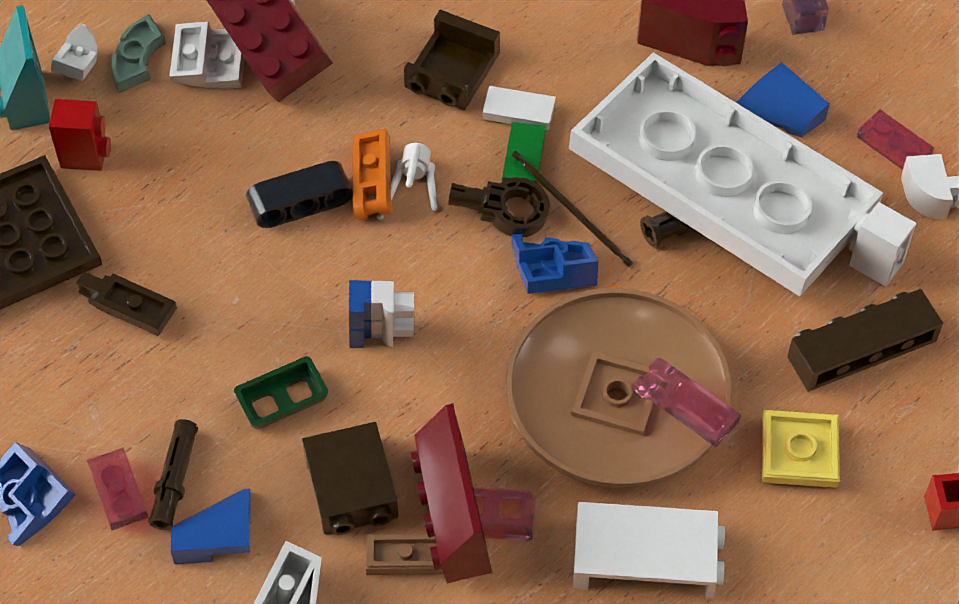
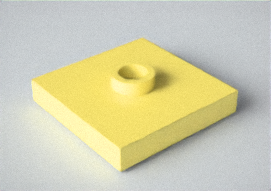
(800, 448)

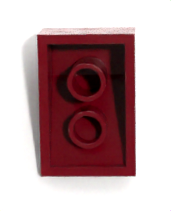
(695, 29)

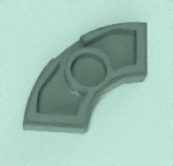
(133, 53)

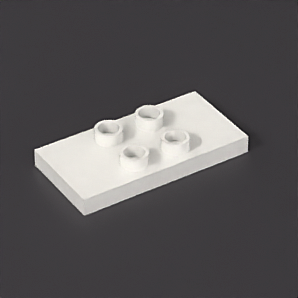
(725, 172)

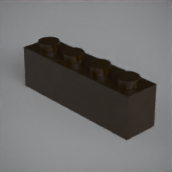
(864, 339)

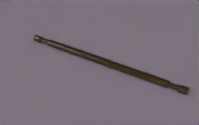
(572, 208)

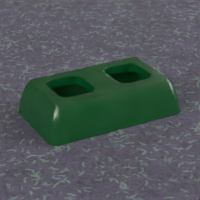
(275, 385)

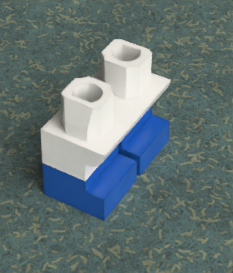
(379, 312)

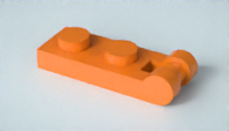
(371, 174)

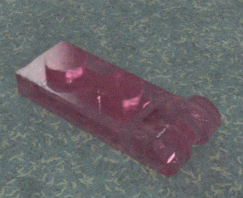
(687, 402)

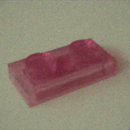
(892, 139)
(117, 488)

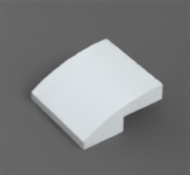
(205, 57)

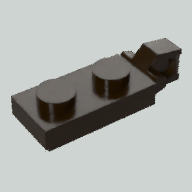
(127, 301)

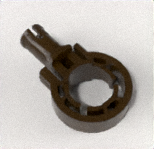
(492, 199)

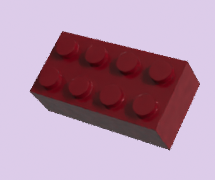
(273, 42)

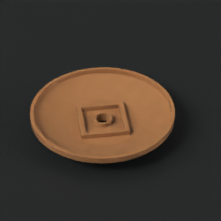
(600, 344)

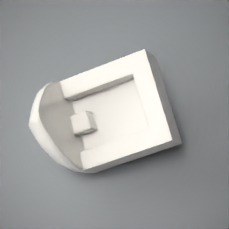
(77, 54)

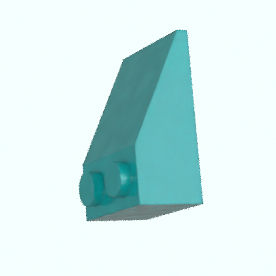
(21, 76)

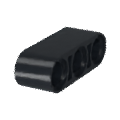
(299, 194)

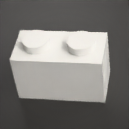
(881, 243)

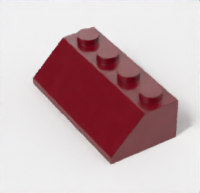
(451, 499)

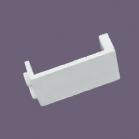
(648, 545)

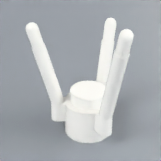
(414, 166)

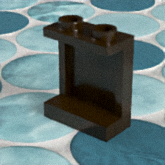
(453, 60)
(350, 478)

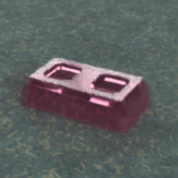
(507, 528)

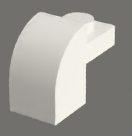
(929, 187)

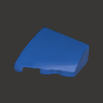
(786, 101)
(555, 264)
(29, 492)
(214, 531)

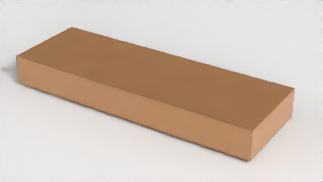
(399, 554)

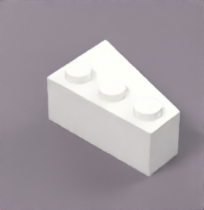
(292, 578)

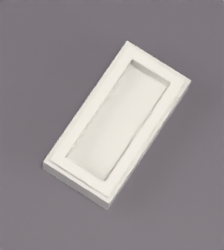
(518, 106)

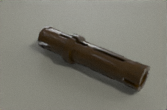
(170, 486)

